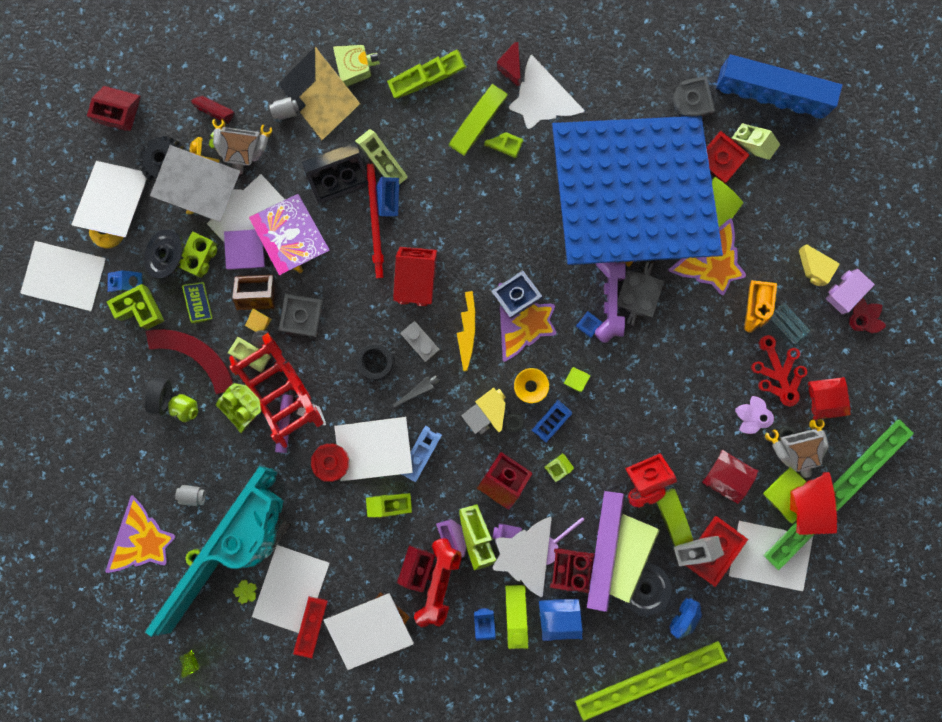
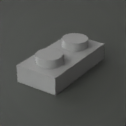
(420, 341)

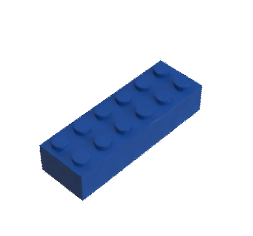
(778, 86)

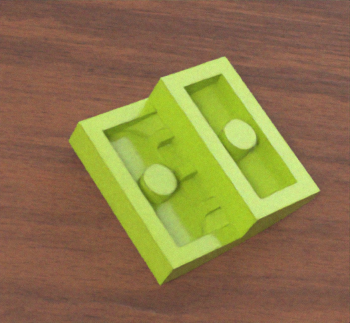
(726, 201)
(779, 493)

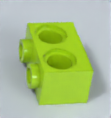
(192, 253)

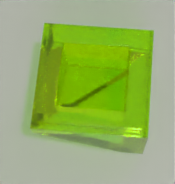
(189, 664)

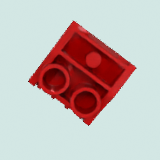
(829, 398)

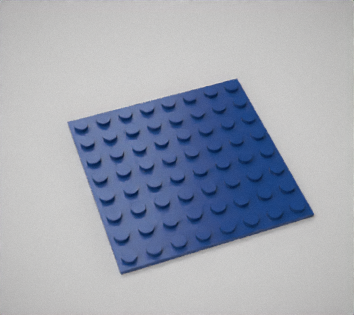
(635, 190)

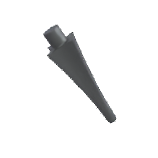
(424, 386)

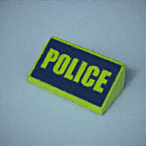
(197, 302)

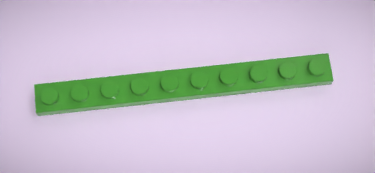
(845, 488)

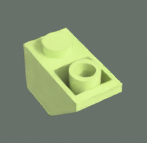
(756, 140)

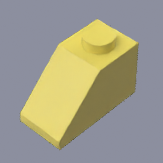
(817, 265)
(493, 407)

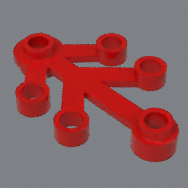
(780, 374)

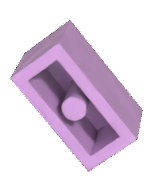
(849, 291)

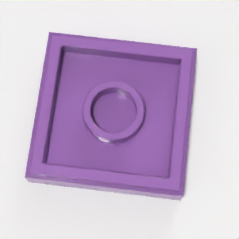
(243, 250)

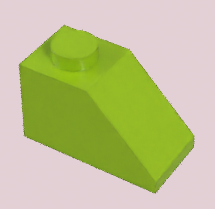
(388, 505)

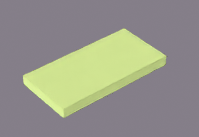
(632, 552)

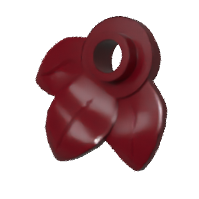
(868, 315)

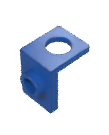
(120, 280)

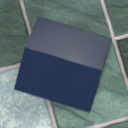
(517, 294)

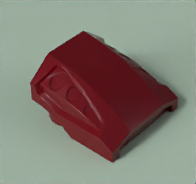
(730, 477)
(572, 570)

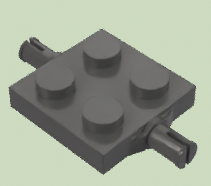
(639, 293)

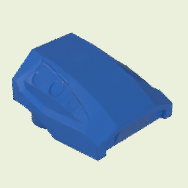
(560, 619)
(688, 620)

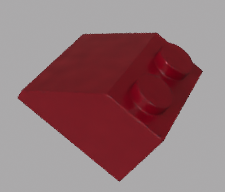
(504, 481)

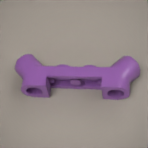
(614, 324)

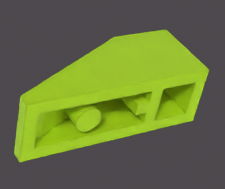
(516, 616)

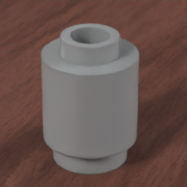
(283, 108)
(190, 495)

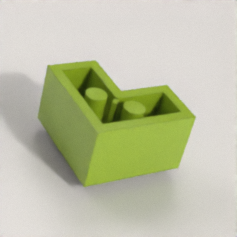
(138, 303)

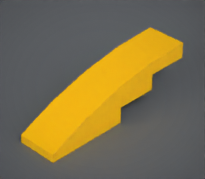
(466, 338)

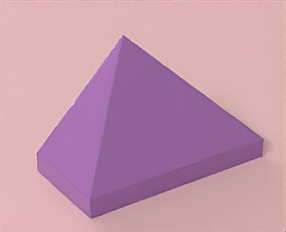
(453, 532)

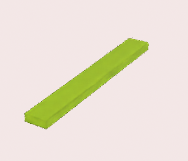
(650, 681)

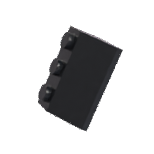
(336, 172)

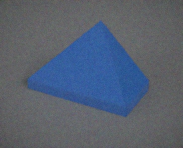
(387, 196)

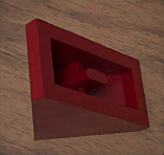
(509, 64)

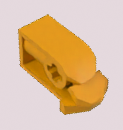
(760, 297)

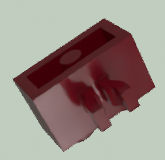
(416, 569)

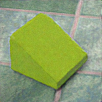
(577, 379)
(559, 467)

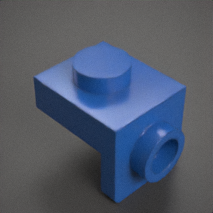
(484, 624)

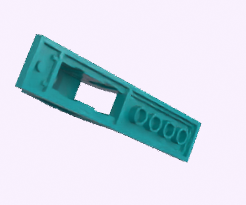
(235, 543)

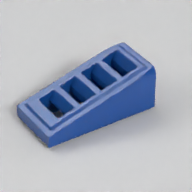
(562, 408)

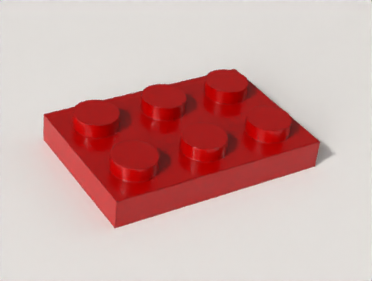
(731, 544)

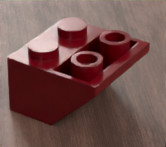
(114, 108)

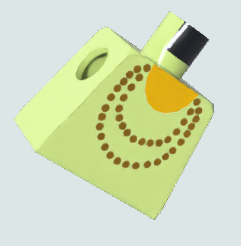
(354, 63)

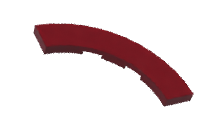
(195, 349)

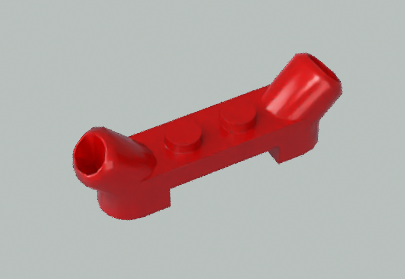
(447, 560)

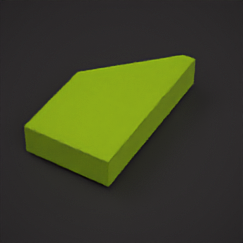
(506, 144)

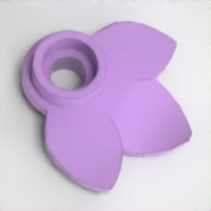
(751, 416)

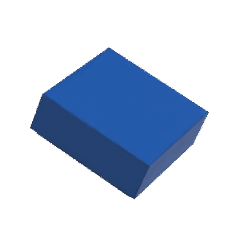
(589, 324)

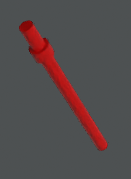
(377, 258)

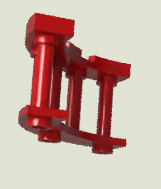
(293, 382)

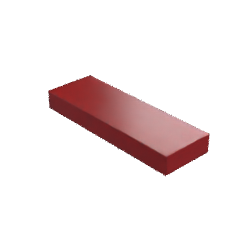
(310, 627)

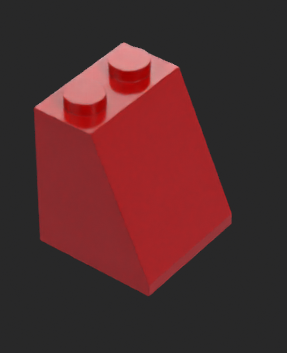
(414, 276)

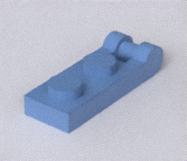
(421, 452)

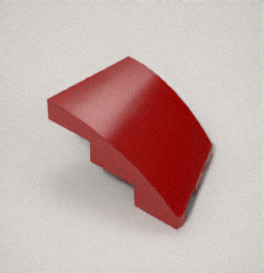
(815, 506)

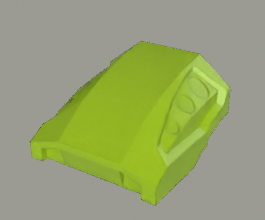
(239, 405)

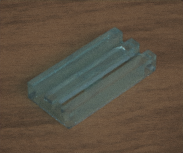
(799, 323)

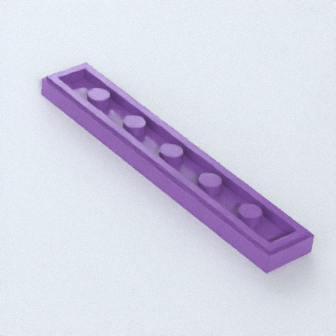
(605, 551)

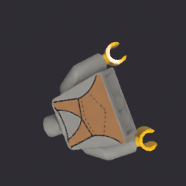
(238, 145)
(802, 449)

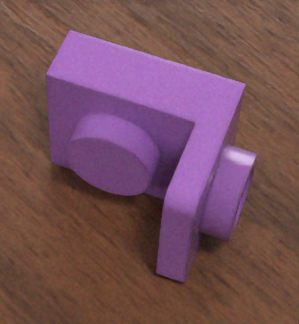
(505, 531)

